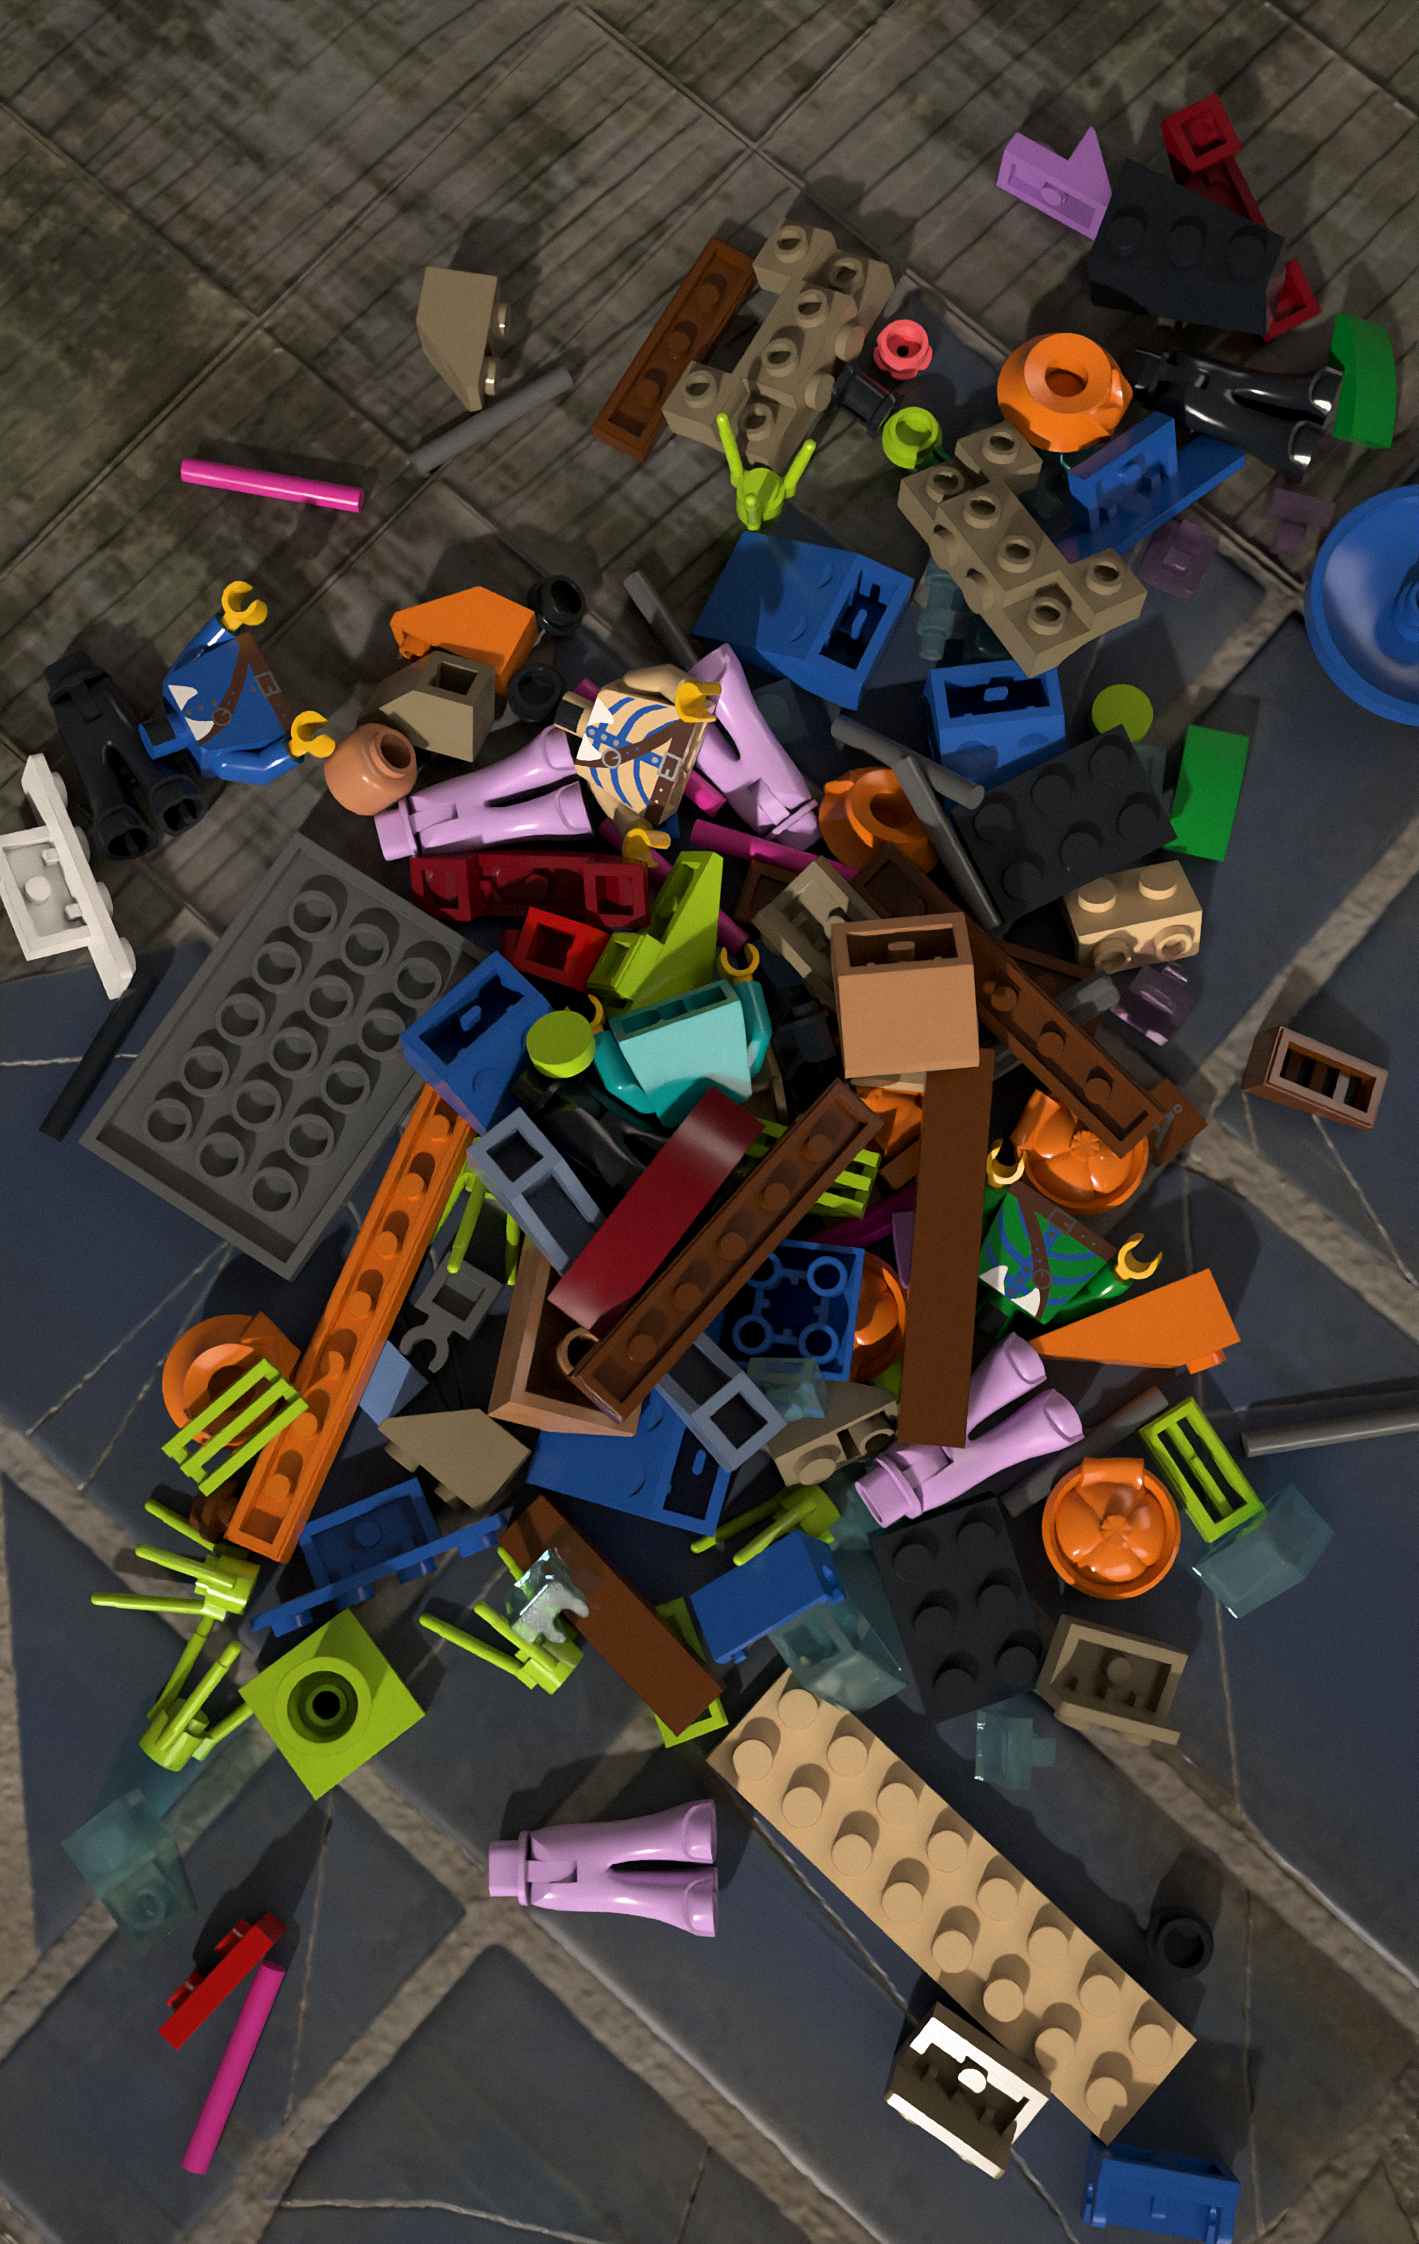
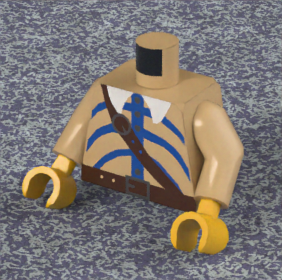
(640, 748)

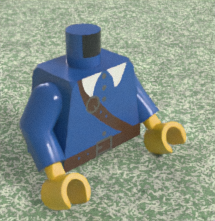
(229, 706)

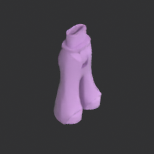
(764, 780)
(463, 813)
(925, 1476)
(573, 1869)

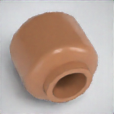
(371, 769)

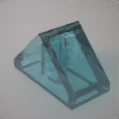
(1266, 1553)

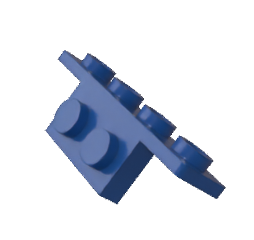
(1140, 486)
(369, 1542)

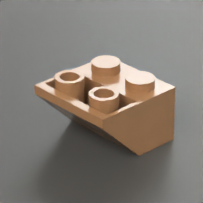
(904, 994)

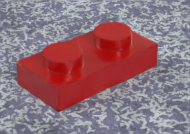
(200, 1996)

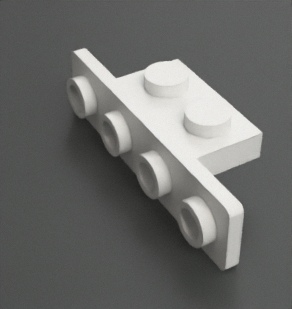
(52, 888)

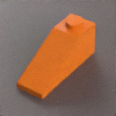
(1156, 1330)

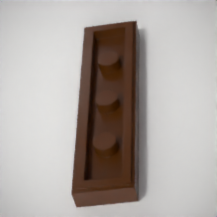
(685, 332)
(620, 1619)

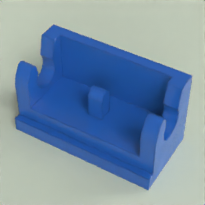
(766, 1594)
(1159, 2192)

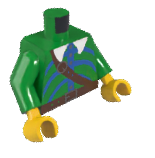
(1042, 1259)

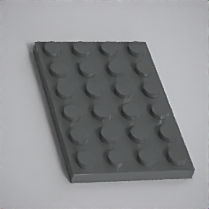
(284, 1058)

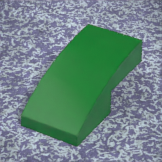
(1368, 383)
(1206, 791)

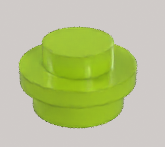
(910, 437)

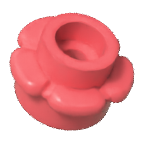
(907, 336)

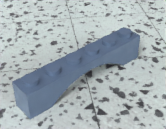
(561, 1219)

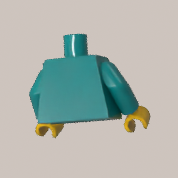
(681, 1046)

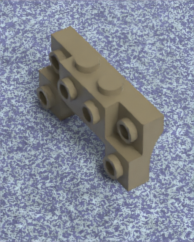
(796, 355)
(1004, 558)

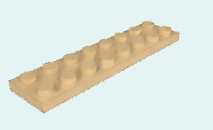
(952, 1903)

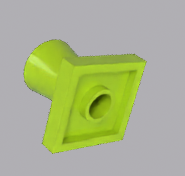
(371, 1697)

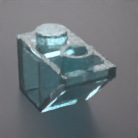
(839, 1656)
(134, 1870)

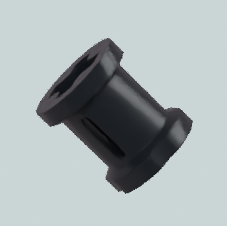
(864, 399)

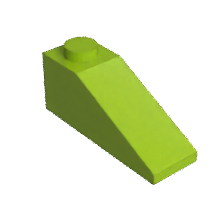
(687, 925)

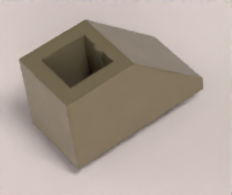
(459, 331)
(437, 704)
(856, 1425)
(462, 1449)

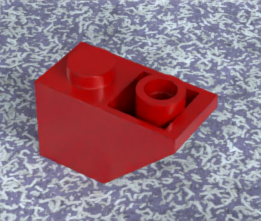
(558, 952)

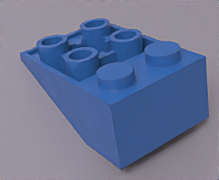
(806, 614)
(992, 722)
(476, 1043)
(795, 1307)
(653, 1475)

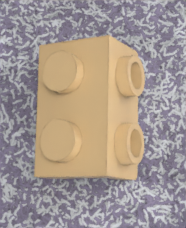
(1133, 918)

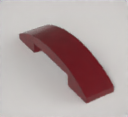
(1202, 159)
(509, 882)
(655, 1212)

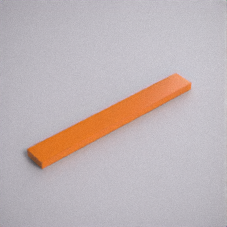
(354, 1329)

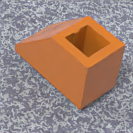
(470, 626)

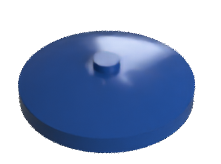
(1366, 604)

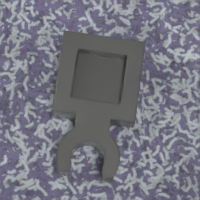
(454, 1304)

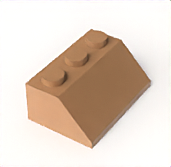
(537, 1356)

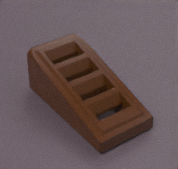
(1276, 1066)

